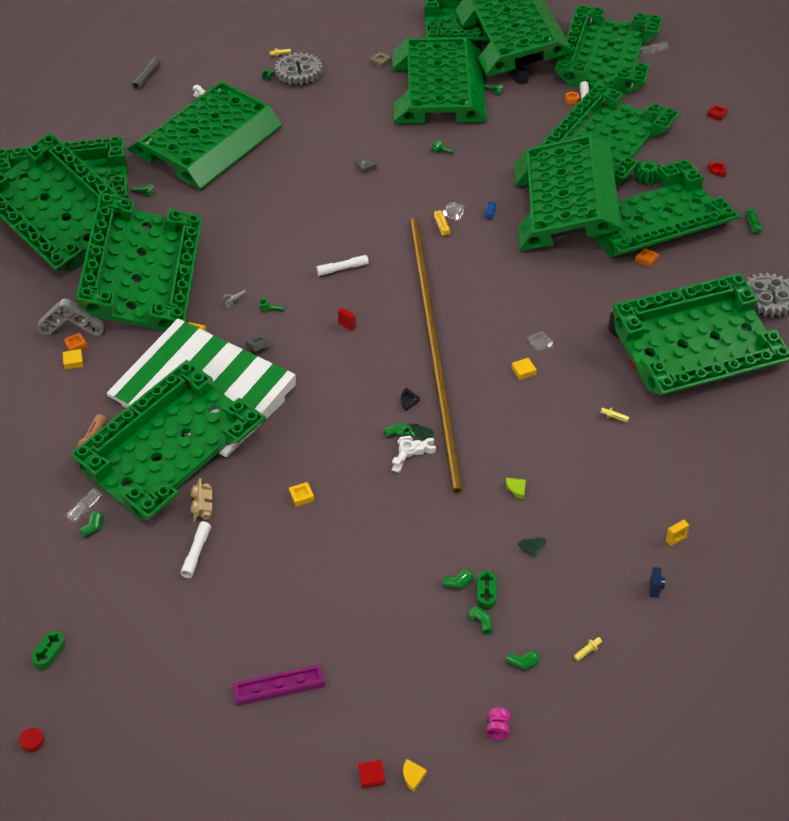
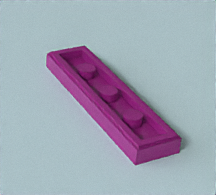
(278, 684)

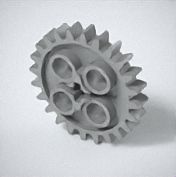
(287, 69)
(771, 294)

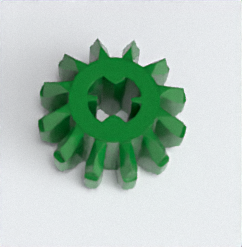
(647, 172)

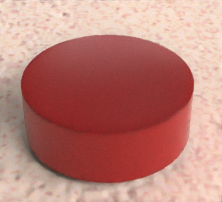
(31, 739)

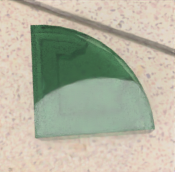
(421, 433)
(532, 546)

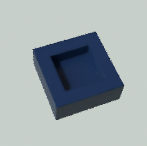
(656, 582)

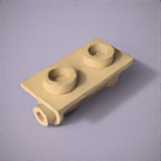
(200, 494)

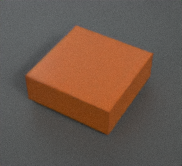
(647, 257)
(75, 342)

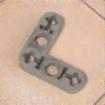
(70, 313)

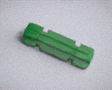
(753, 221)

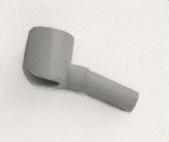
(228, 299)

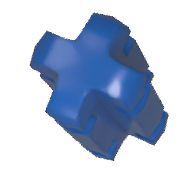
(490, 210)

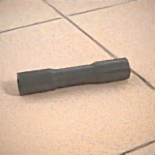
(141, 79)

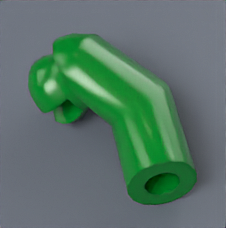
(398, 429)
(94, 525)
(459, 581)
(485, 619)
(524, 662)

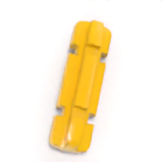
(442, 223)

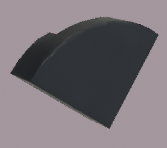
(409, 399)

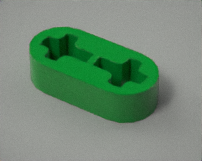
(482, 590)
(48, 650)

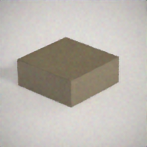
(380, 60)

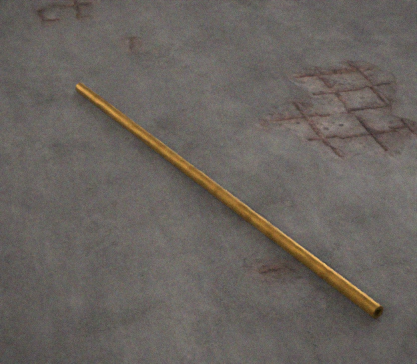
(436, 360)

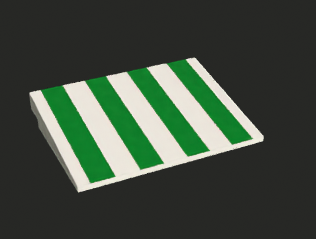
(232, 369)

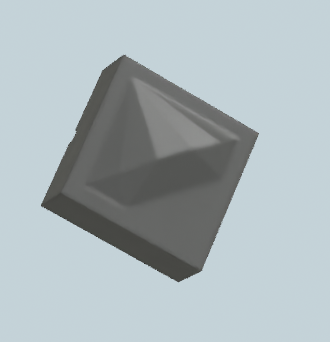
(365, 164)
(258, 343)

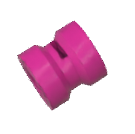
(498, 723)

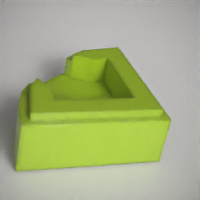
(516, 486)

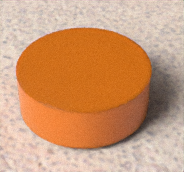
(572, 98)

